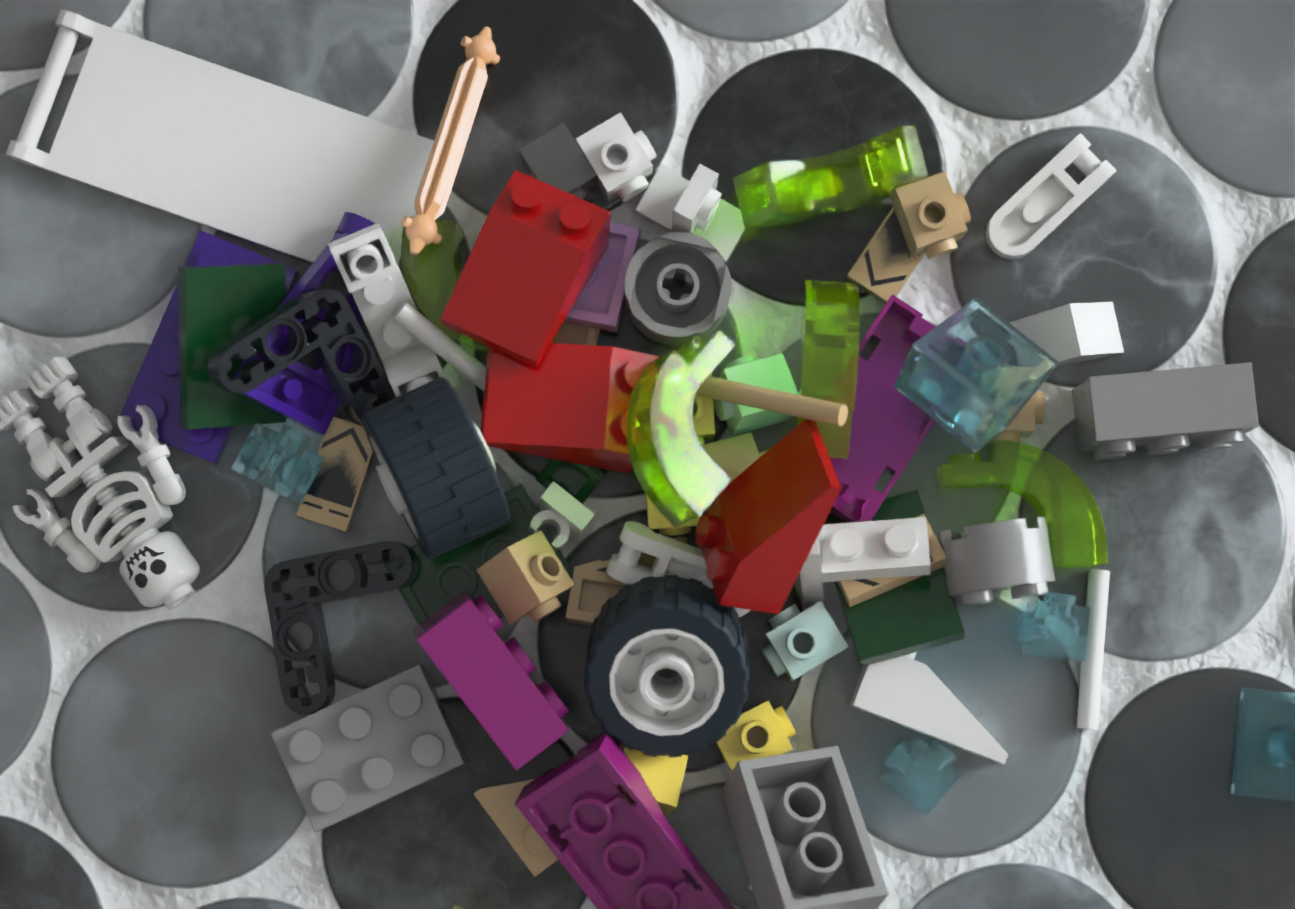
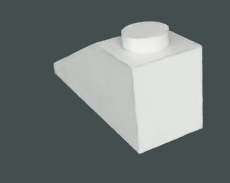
(918, 700)

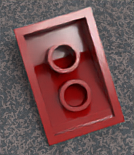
(527, 268)
(564, 407)
(768, 522)

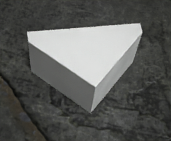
(1074, 332)

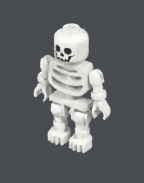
(155, 563)

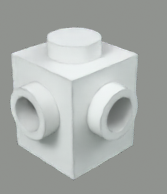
(618, 158)

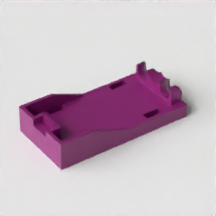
(884, 421)
(611, 845)

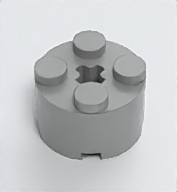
(657, 266)
(998, 559)

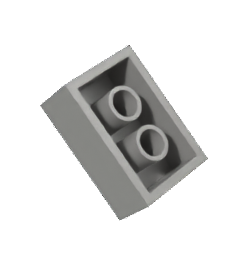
(1165, 410)
(369, 748)
(803, 832)

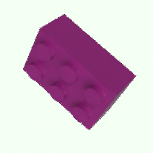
(493, 678)

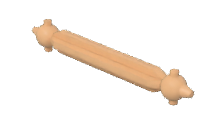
(450, 141)

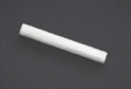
(441, 344)
(1092, 666)

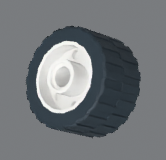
(436, 468)
(666, 666)

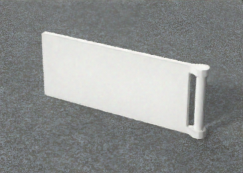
(218, 144)

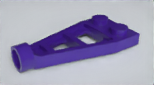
(298, 390)

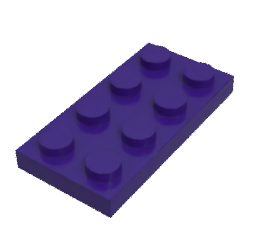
(159, 375)

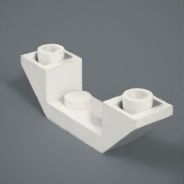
(379, 291)

